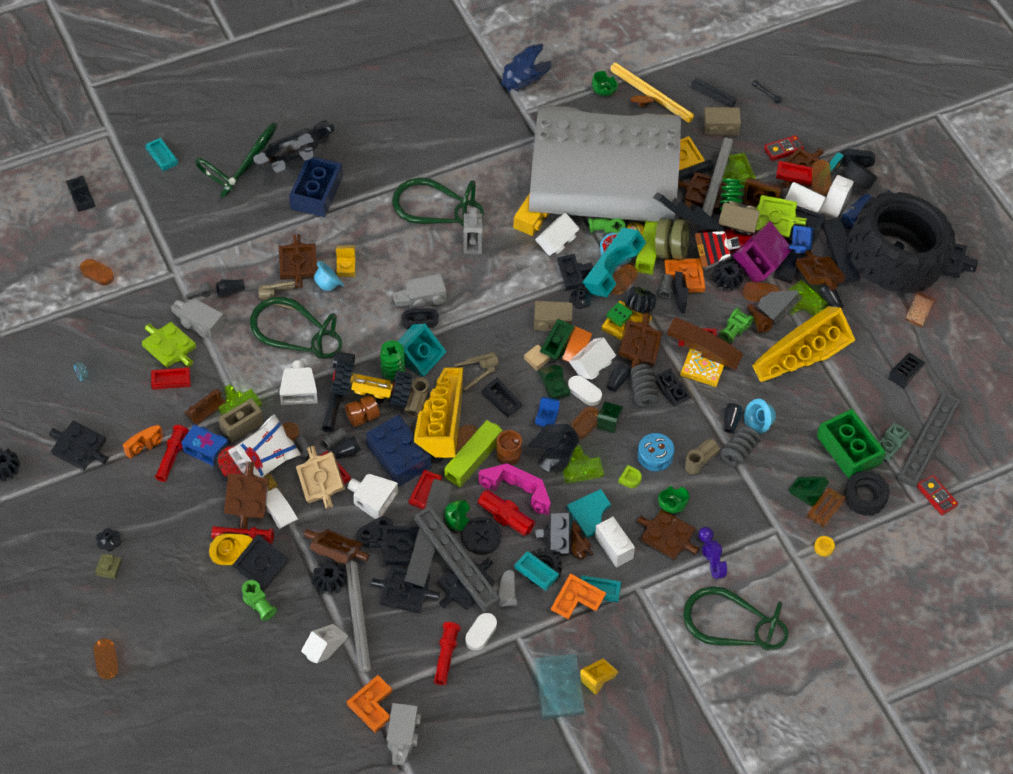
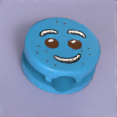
(655, 452)

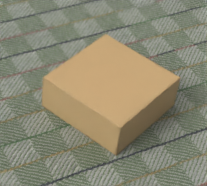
(536, 358)

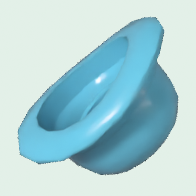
(326, 277)
(759, 415)

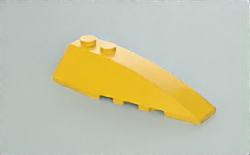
(807, 344)
(440, 419)

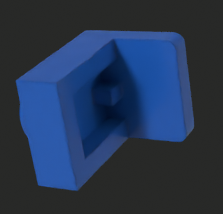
(801, 239)
(547, 411)

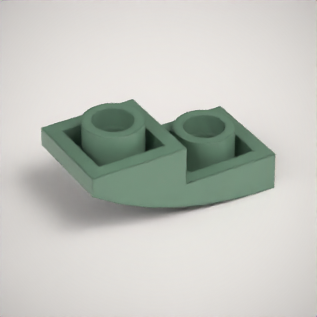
(893, 440)

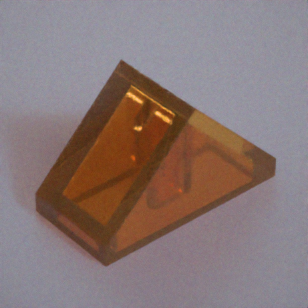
(920, 309)

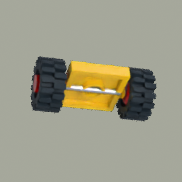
(365, 384)

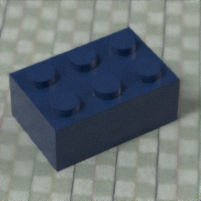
(316, 186)
(396, 451)

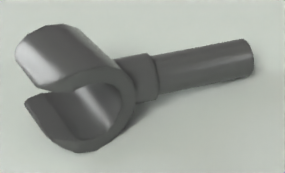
(205, 291)

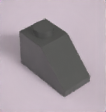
(779, 304)

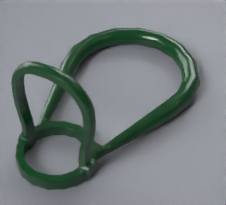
(257, 147)
(428, 220)
(300, 308)
(737, 599)

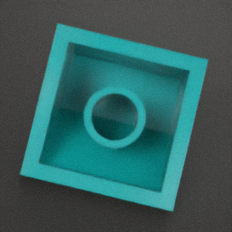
(421, 349)

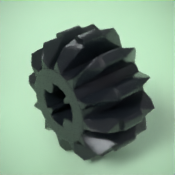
(728, 275)
(640, 300)
(8, 464)
(322, 575)

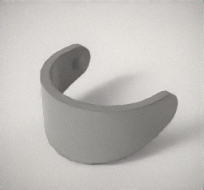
(507, 590)

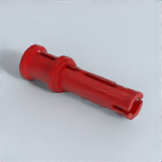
(173, 447)
(252, 532)
(448, 644)

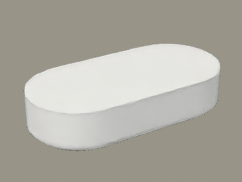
(584, 390)
(481, 631)

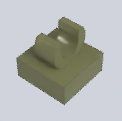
(108, 566)

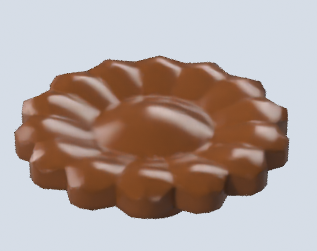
(642, 100)

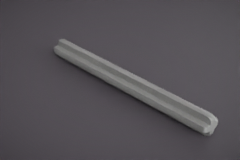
(717, 176)
(357, 617)

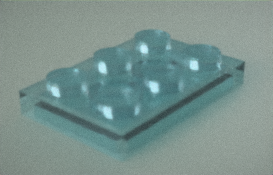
(559, 686)

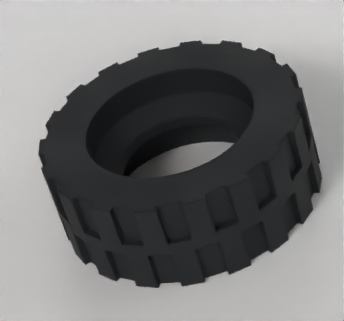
(870, 479)

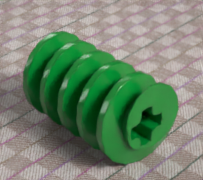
(732, 191)
(392, 359)

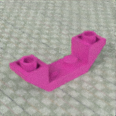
(492, 478)

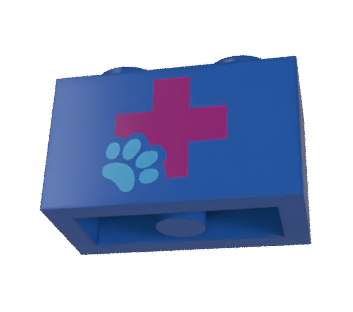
(202, 444)

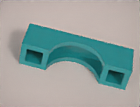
(624, 246)

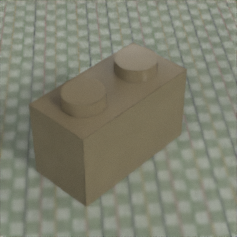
(721, 121)
(739, 218)
(548, 312)
(241, 420)

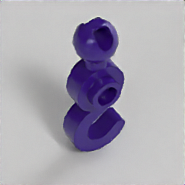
(712, 552)

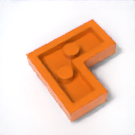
(691, 270)
(576, 591)
(366, 703)

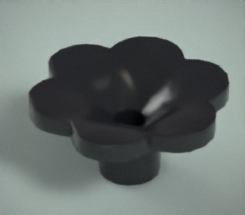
(580, 298)
(108, 539)

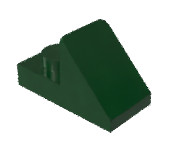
(557, 339)
(554, 382)
(609, 416)
(809, 489)

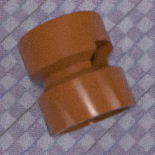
(361, 411)
(509, 447)

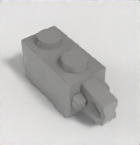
(473, 232)
(421, 292)
(199, 317)
(401, 732)

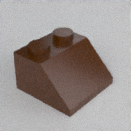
(755, 188)

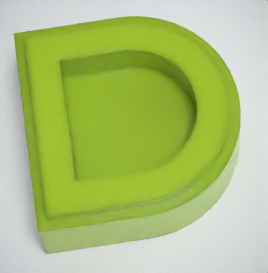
(630, 477)

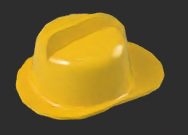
(228, 547)

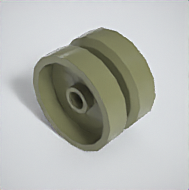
(672, 238)

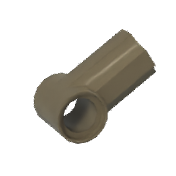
(417, 398)
(701, 456)

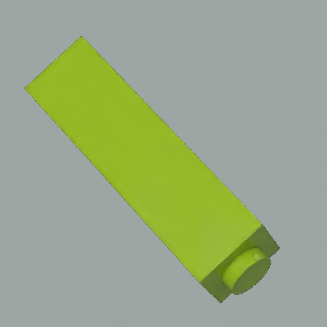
(647, 256)
(472, 454)

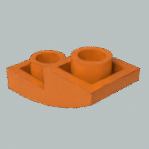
(576, 343)
(147, 437)

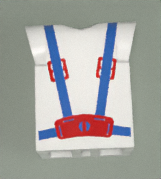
(265, 447)

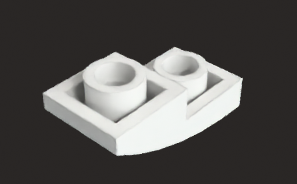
(279, 509)

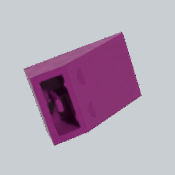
(762, 252)

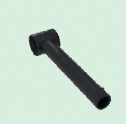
(334, 399)

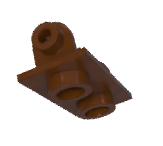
(205, 407)
(580, 545)

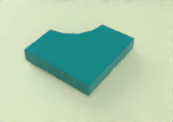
(588, 511)

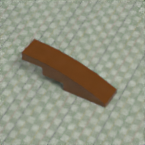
(703, 341)

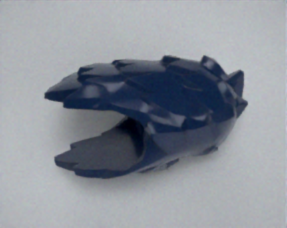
(522, 69)

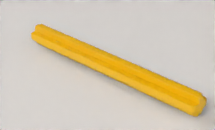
(651, 91)

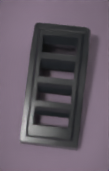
(899, 378)
(502, 389)

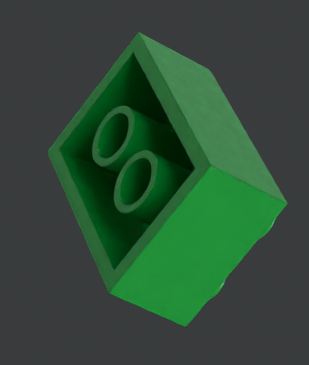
(850, 443)

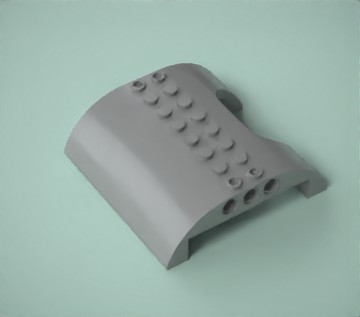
(604, 164)

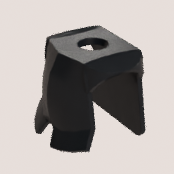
(558, 447)

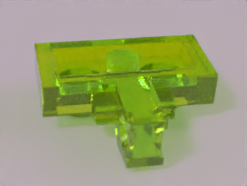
(738, 168)
(810, 299)
(235, 399)
(582, 467)

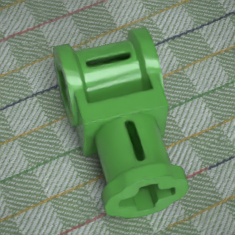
(606, 224)
(736, 325)
(257, 600)

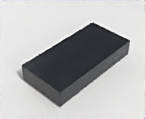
(787, 269)

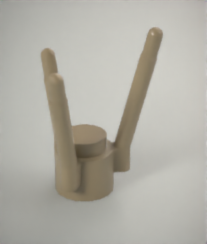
(269, 291)
(486, 361)

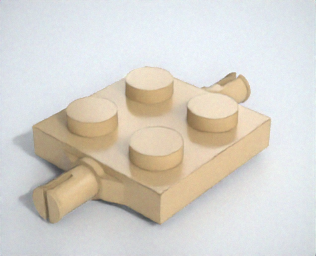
(320, 477)

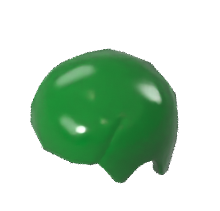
(603, 84)
(673, 500)
(455, 515)

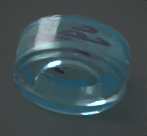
(81, 371)

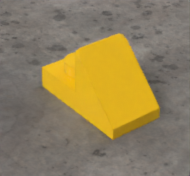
(345, 260)
(597, 674)

